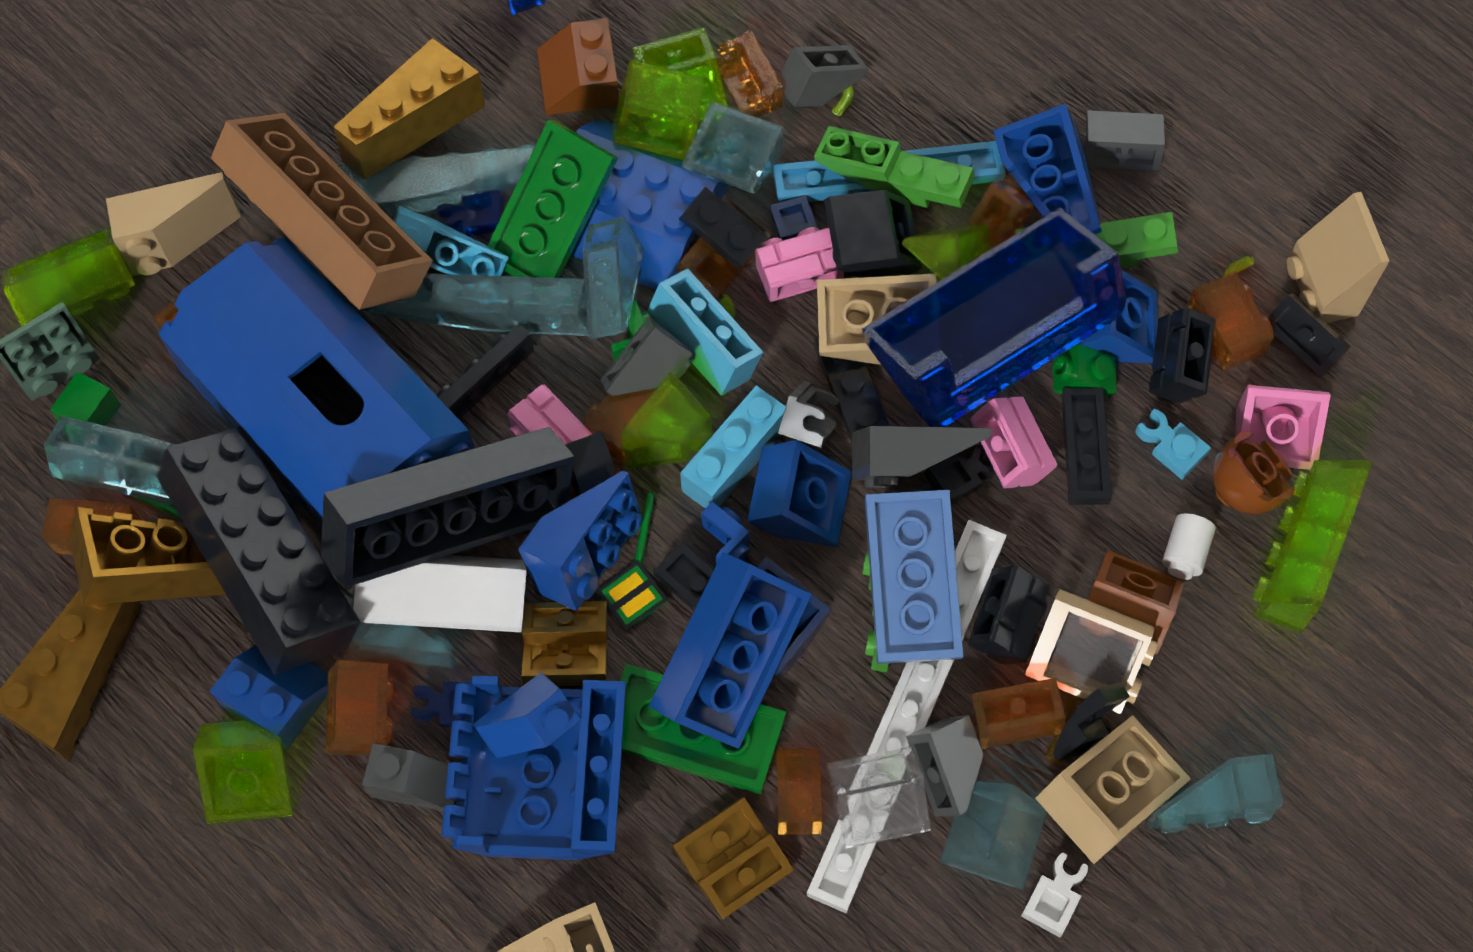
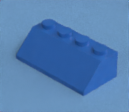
(730, 650)

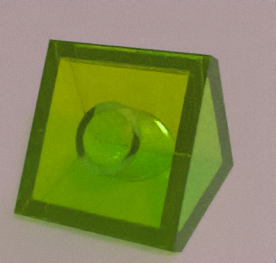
(949, 247)

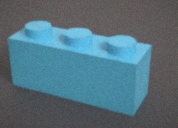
(715, 339)
(733, 449)

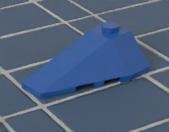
(1050, 164)

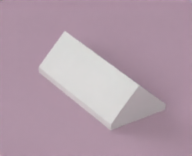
(447, 594)

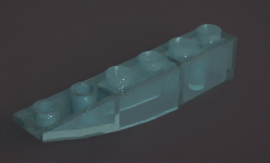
(431, 181)
(496, 304)
(110, 459)

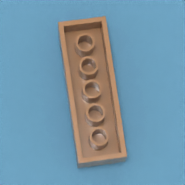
(321, 210)

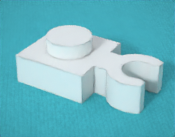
(1053, 900)

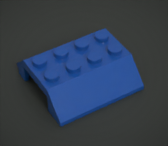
(651, 196)
(543, 800)

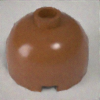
(1251, 476)

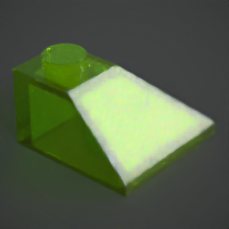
(666, 427)
(241, 773)

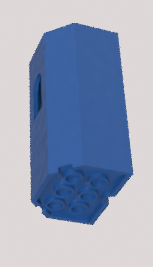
(262, 323)

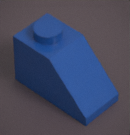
(527, 719)

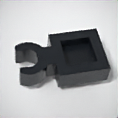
(959, 474)

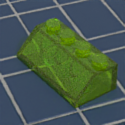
(1310, 542)

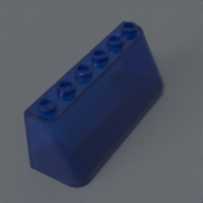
(999, 318)

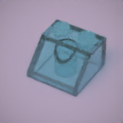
(735, 148)

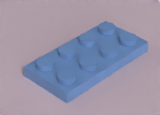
(913, 577)

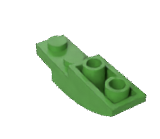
(883, 166)
(1139, 237)

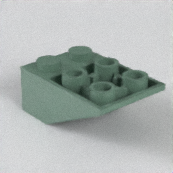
(46, 352)

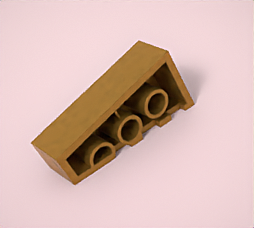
(409, 109)
(137, 560)
(64, 671)

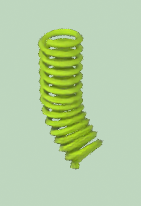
(845, 97)
(1234, 268)
(724, 304)

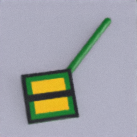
(633, 591)

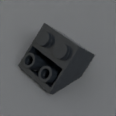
(869, 233)

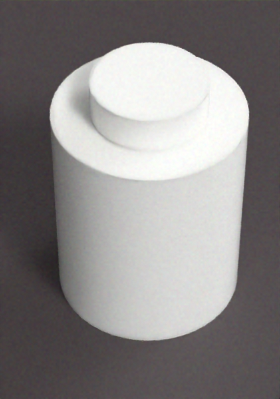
(1188, 546)

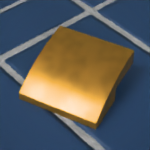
(565, 642)
(732, 858)

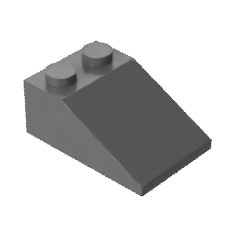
(897, 452)

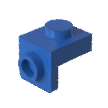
(727, 529)

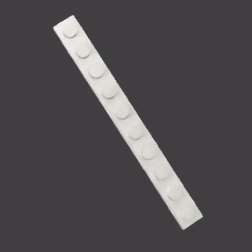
(909, 712)

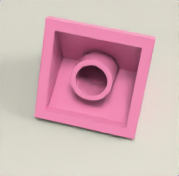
(1286, 419)

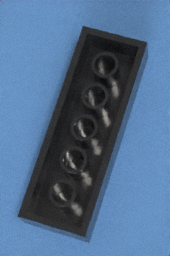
(443, 506)
(257, 549)

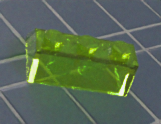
(69, 274)

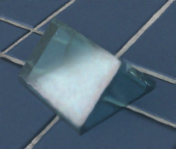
(996, 834)

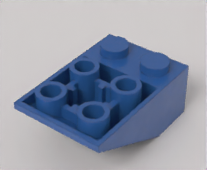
(581, 540)

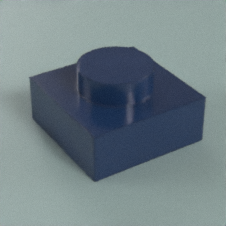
(791, 217)

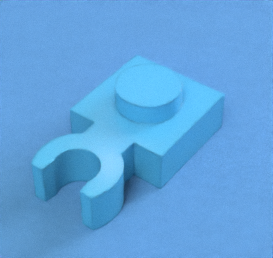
(1176, 448)

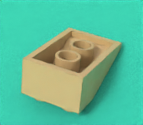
(170, 221)
(1339, 261)
(854, 303)
(1112, 788)

